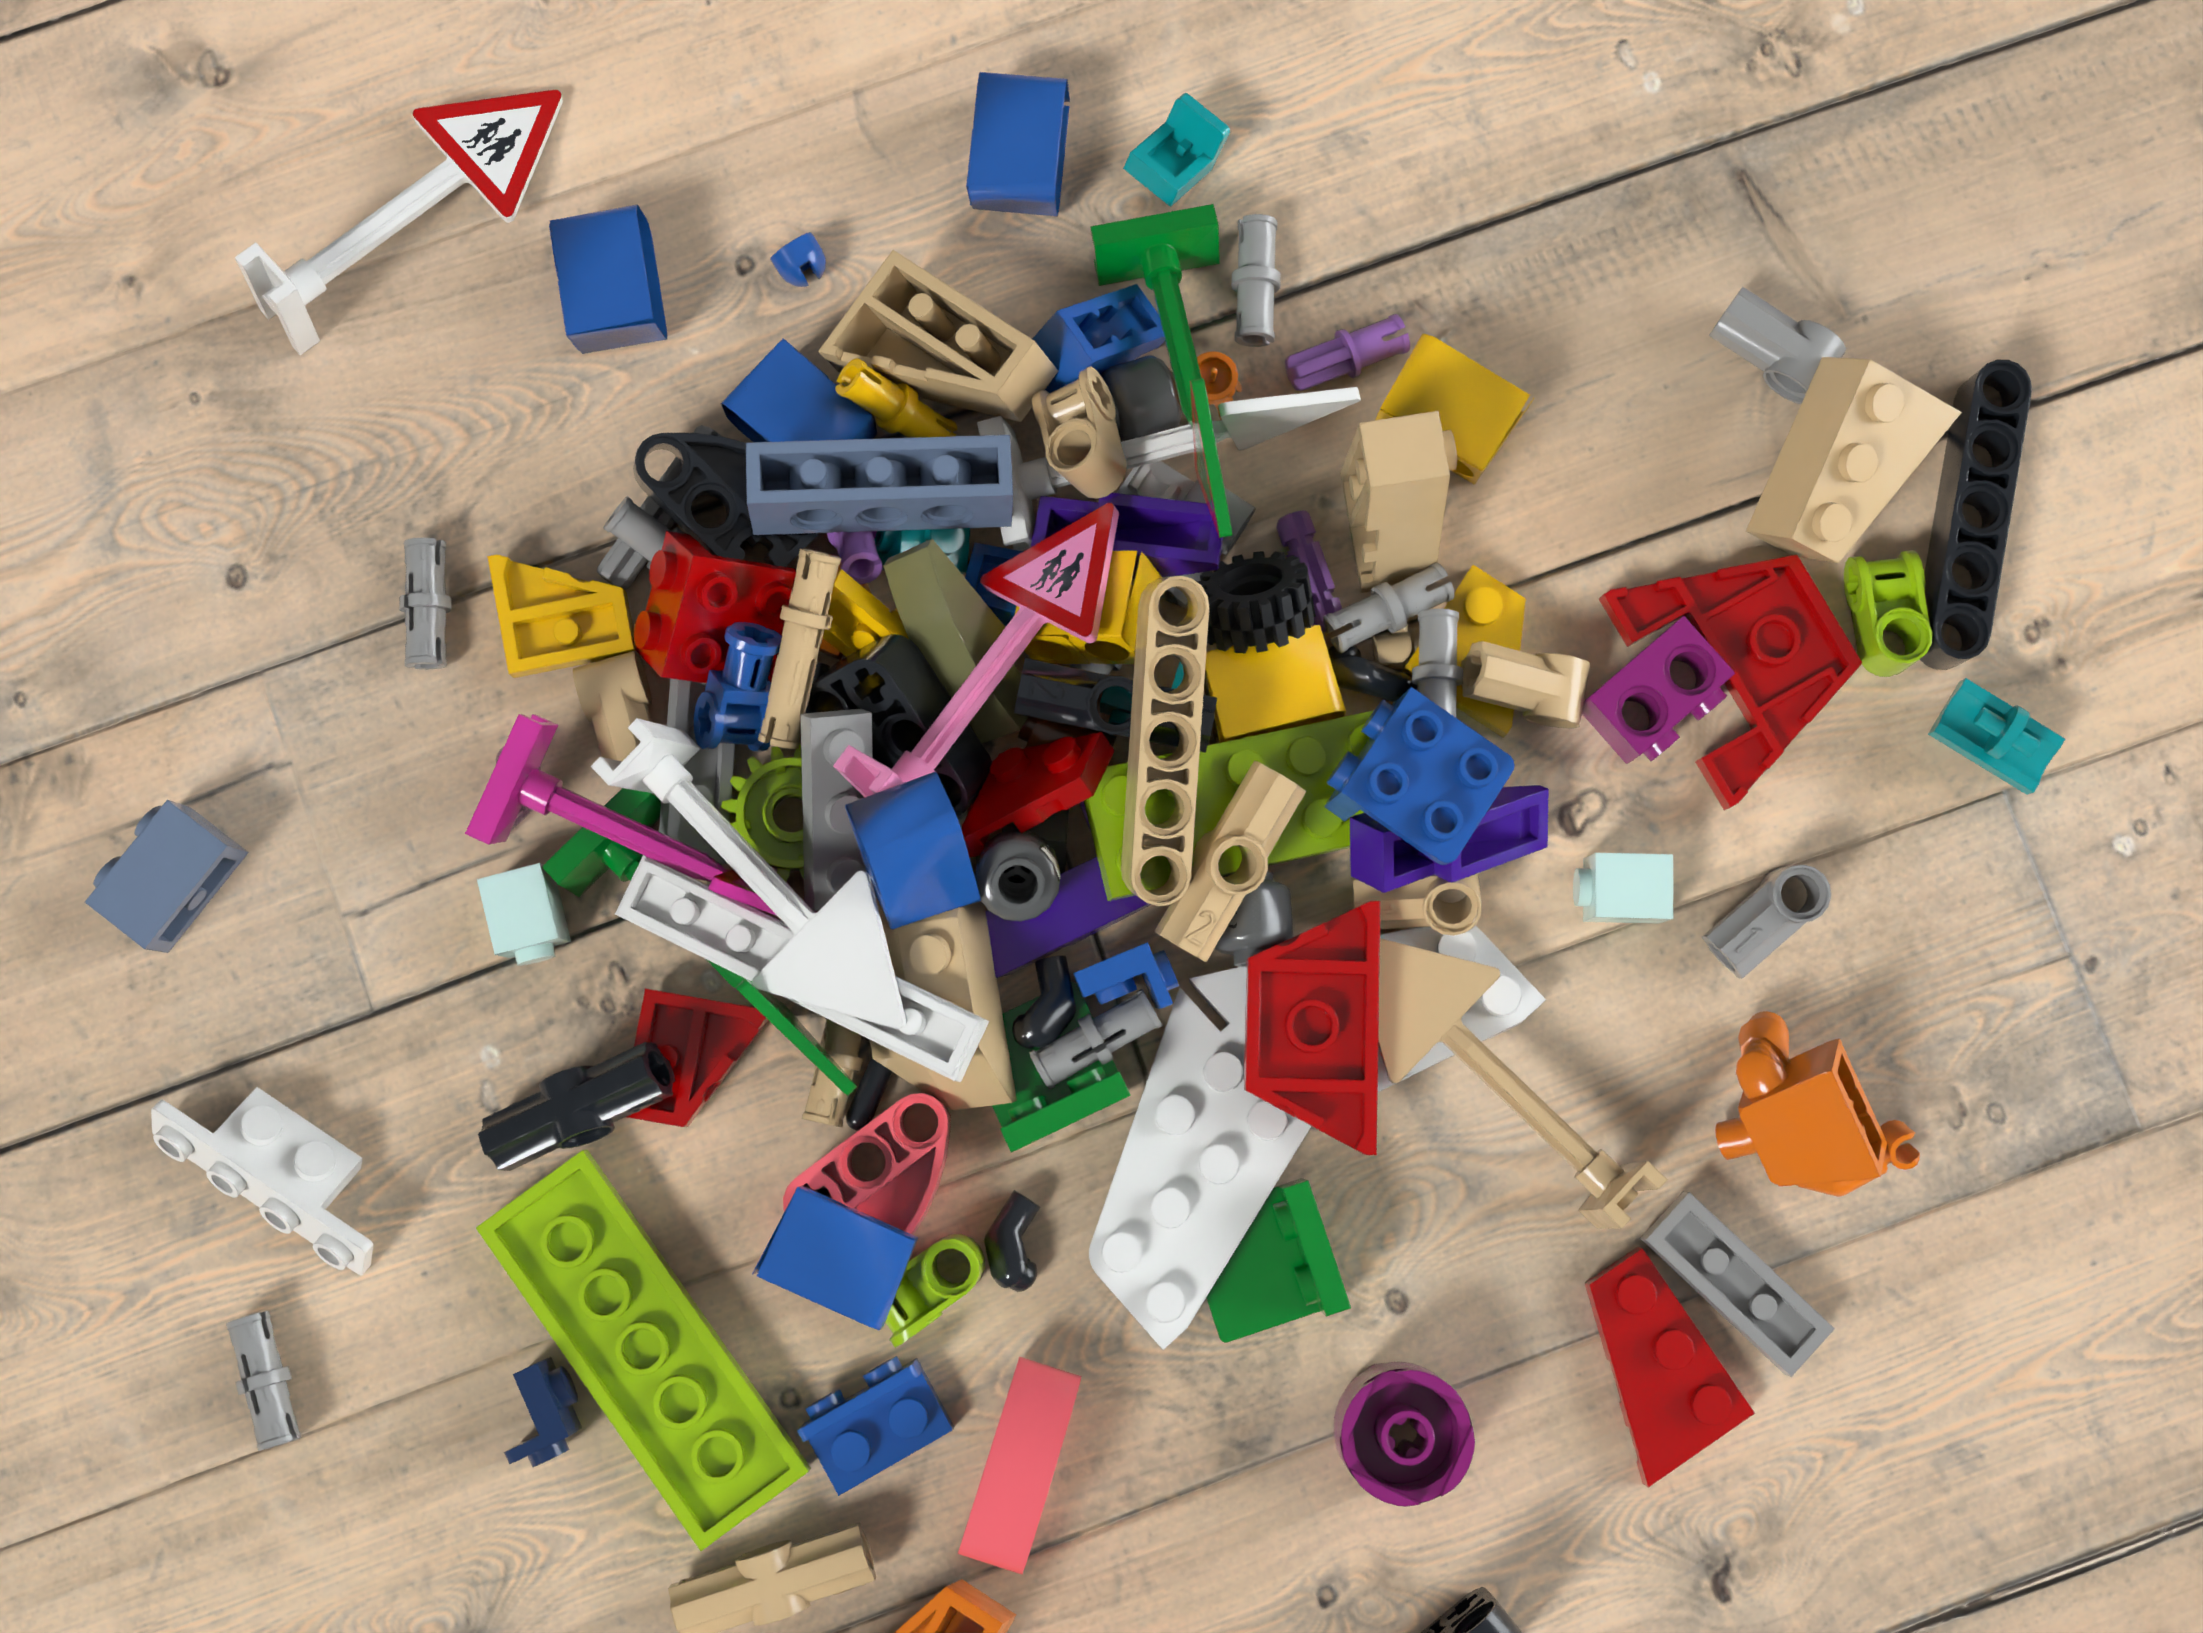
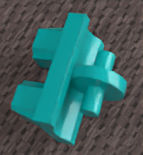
(1996, 736)

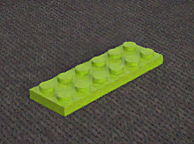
(1299, 753)
(643, 1349)

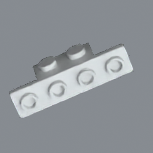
(278, 1166)

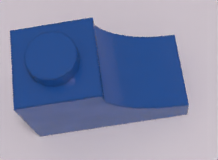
(1099, 334)

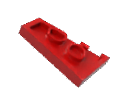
(1664, 1370)

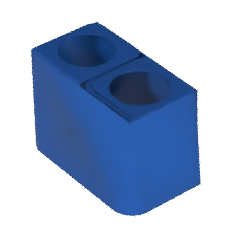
(1018, 144)
(608, 279)
(794, 402)
(913, 850)
(837, 1257)

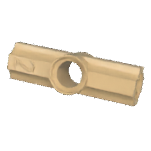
(1254, 824)
(773, 1582)

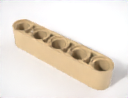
(1180, 770)

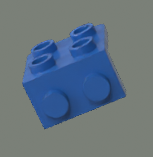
(1421, 776)

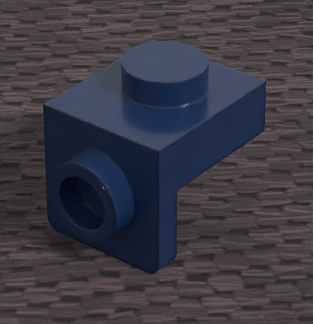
(549, 1400)

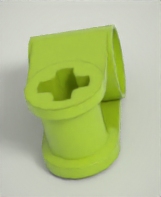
(1888, 598)
(926, 1293)

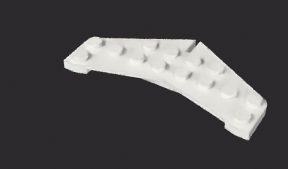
(1212, 1153)

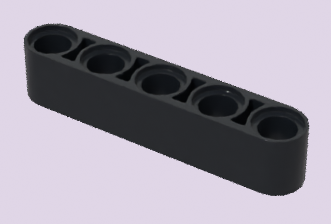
(1991, 493)

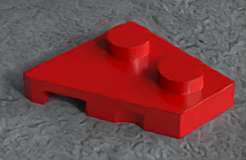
(1034, 784)
(701, 1043)

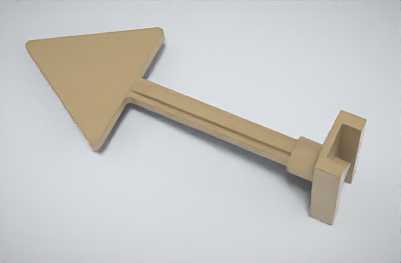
(1424, 1004)

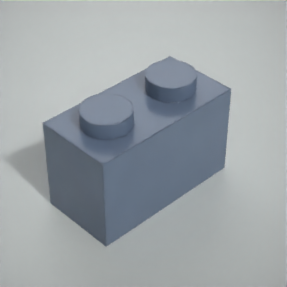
(165, 876)

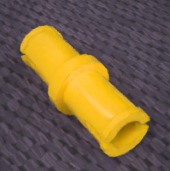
(892, 404)

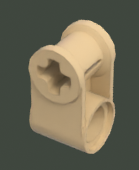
(1082, 434)

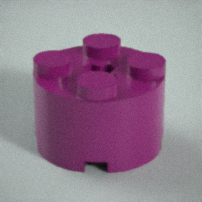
(1414, 1469)

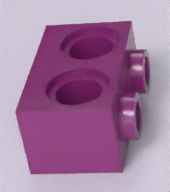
(1649, 683)

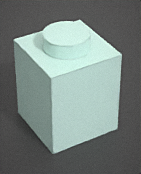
(1625, 888)
(524, 914)

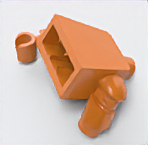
(1808, 1115)

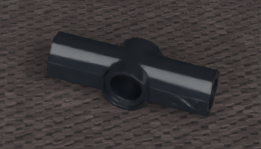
(1071, 698)
(577, 1106)

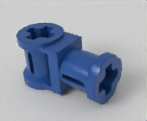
(738, 695)

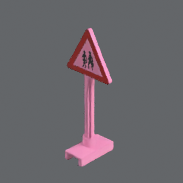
(1052, 583)

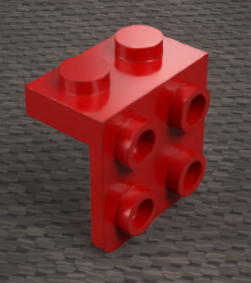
(695, 602)

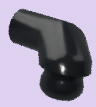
(1051, 1010)

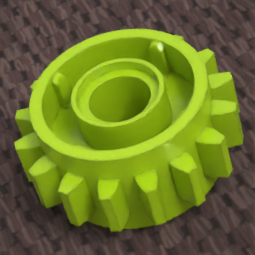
(756, 805)

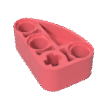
(910, 1172)
(1020, 1466)

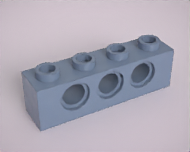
(879, 484)

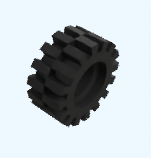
(1258, 601)

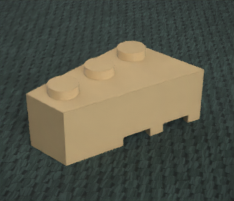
(939, 343)
(1846, 457)
(1397, 495)

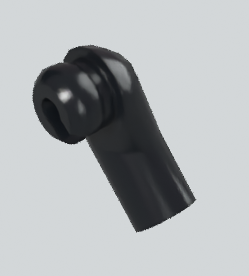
(1368, 676)
(1005, 1245)

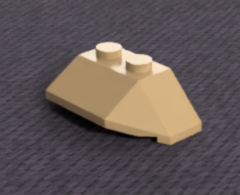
(955, 962)

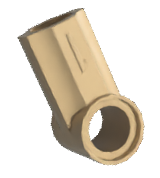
(1542, 685)
(612, 697)
(1419, 907)

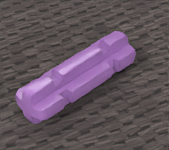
(1297, 533)

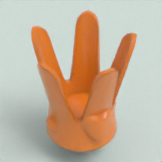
(1219, 377)

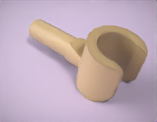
(1392, 649)

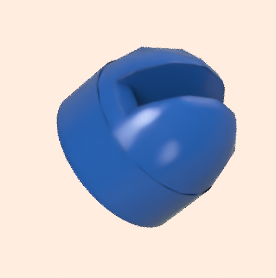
(798, 257)

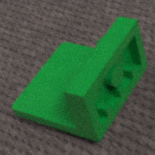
(1045, 1110)
(1278, 1268)

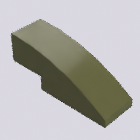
(952, 630)

